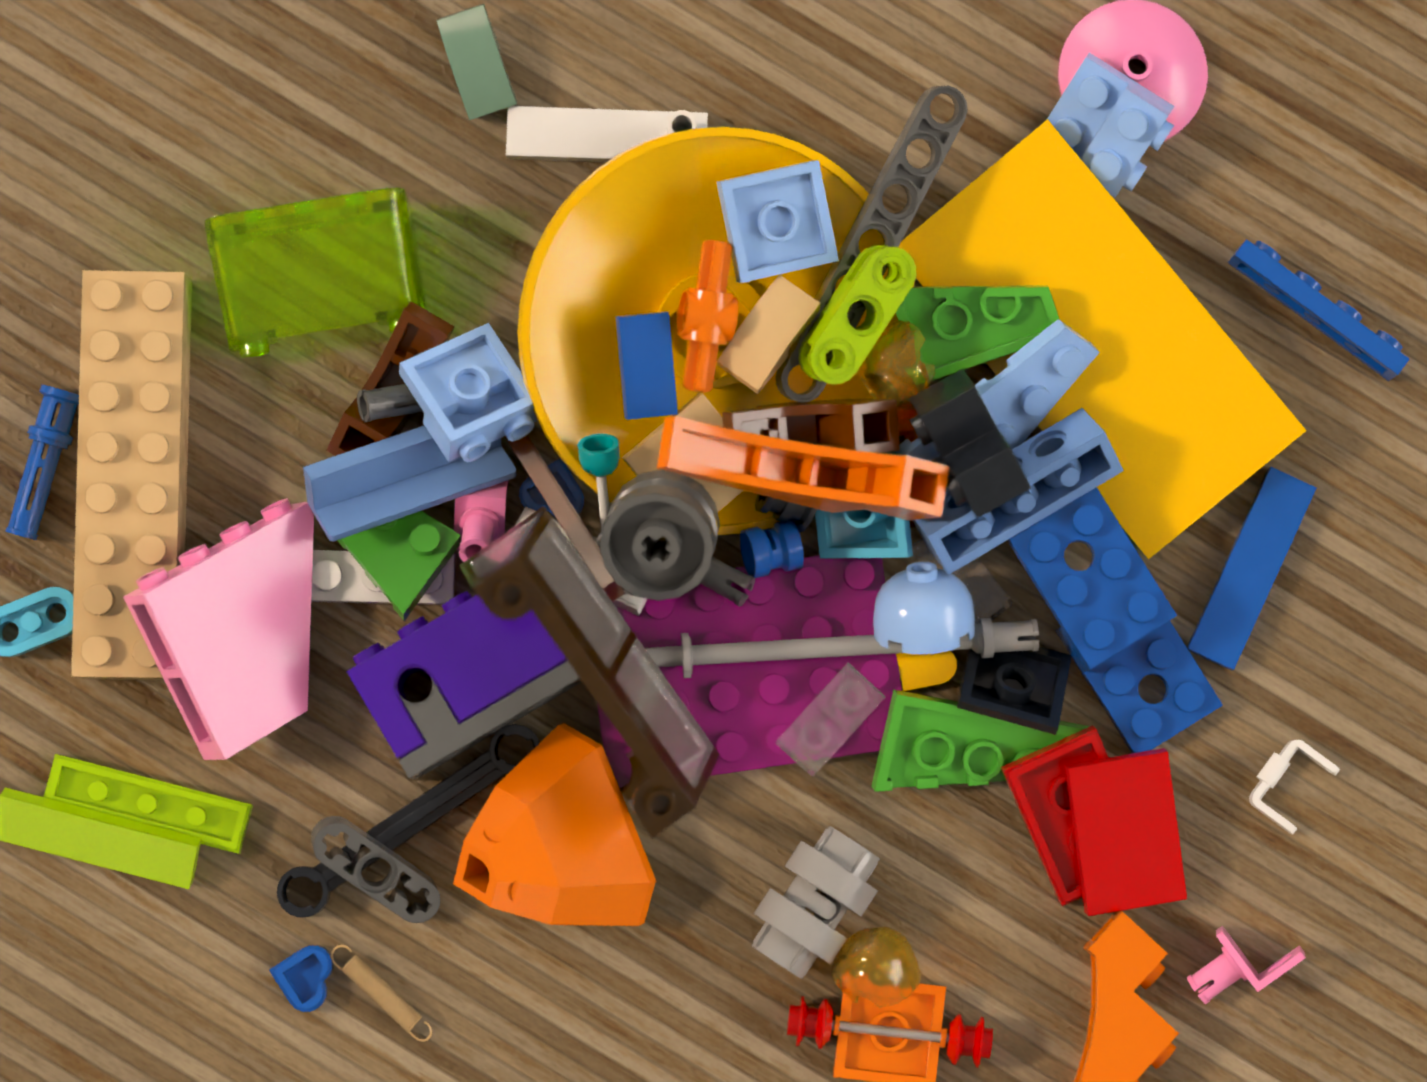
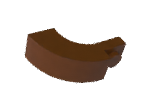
(413, 334)
(836, 423)

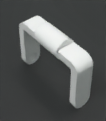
(1273, 772)

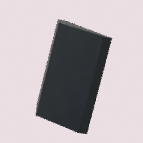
(1016, 687)

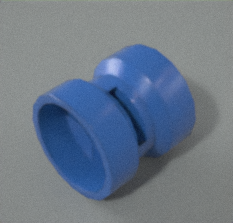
(771, 549)

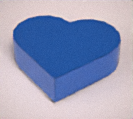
(531, 497)
(304, 977)

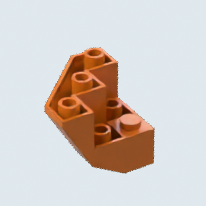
(559, 841)

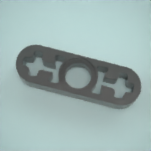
(397, 901)

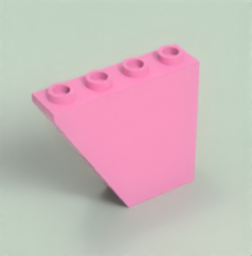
(235, 629)

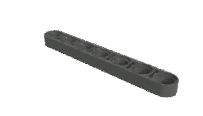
(875, 216)

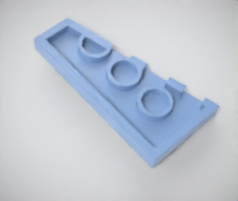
(1028, 386)

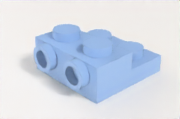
(1110, 123)
(469, 393)

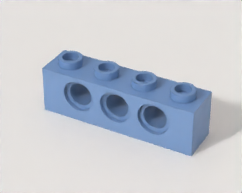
(1059, 467)

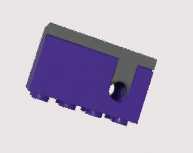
(481, 675)

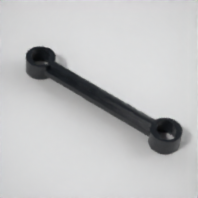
(413, 817)

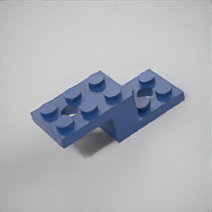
(1115, 622)

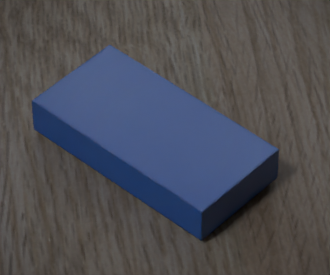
(646, 365)

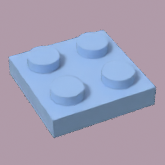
(777, 221)

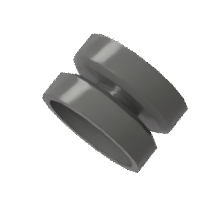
(660, 535)

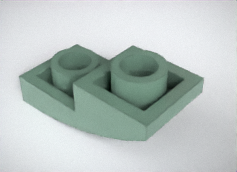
(476, 61)

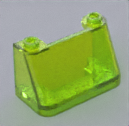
(314, 267)

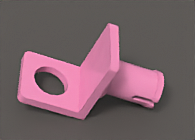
(480, 518)
(1234, 965)

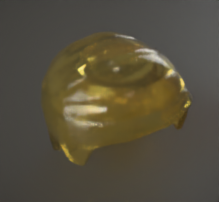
(895, 365)
(877, 966)

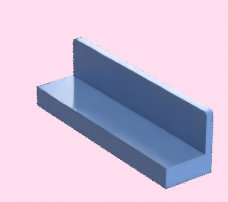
(395, 481)

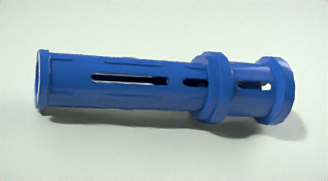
(24, 521)

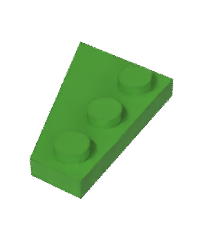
(976, 322)

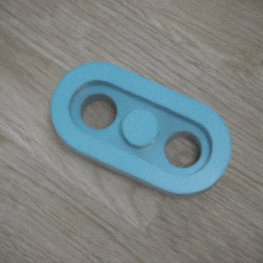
(34, 622)

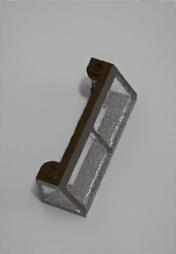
(543, 573)

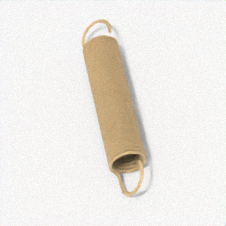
(381, 993)

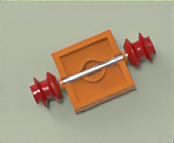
(892, 1040)

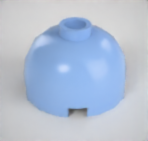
(923, 610)

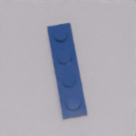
(1336, 321)

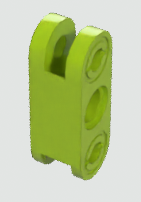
(881, 300)

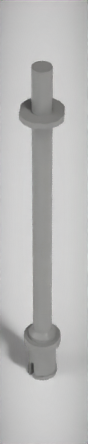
(988, 639)

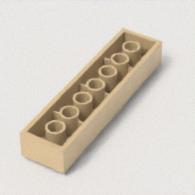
(128, 459)

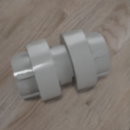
(837, 869)

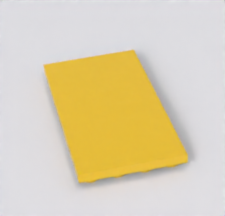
(1167, 379)

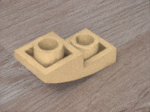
(768, 333)

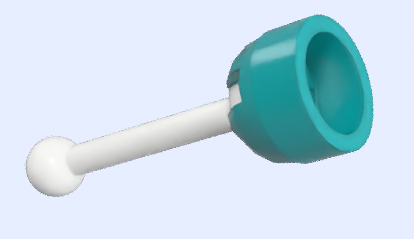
(600, 456)

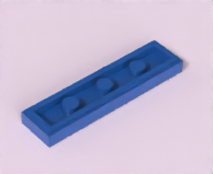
(1251, 568)

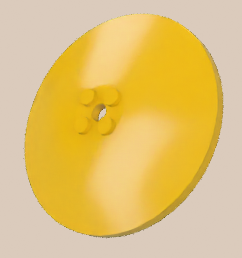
(632, 247)

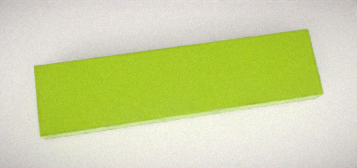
(213, 818)
(98, 838)

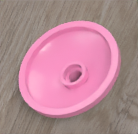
(1148, 33)

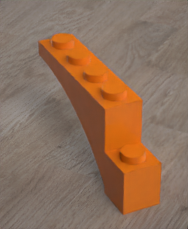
(804, 472)
(1122, 1028)

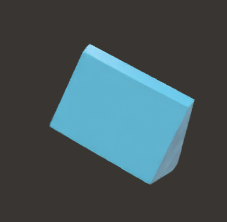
(862, 534)

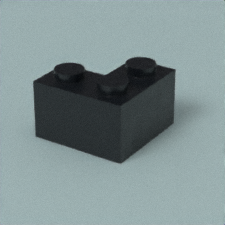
(967, 440)

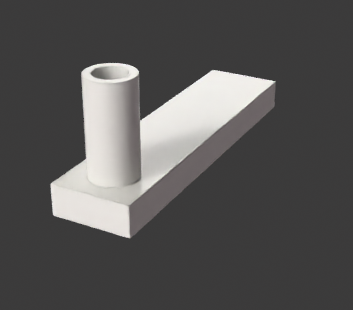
(588, 133)

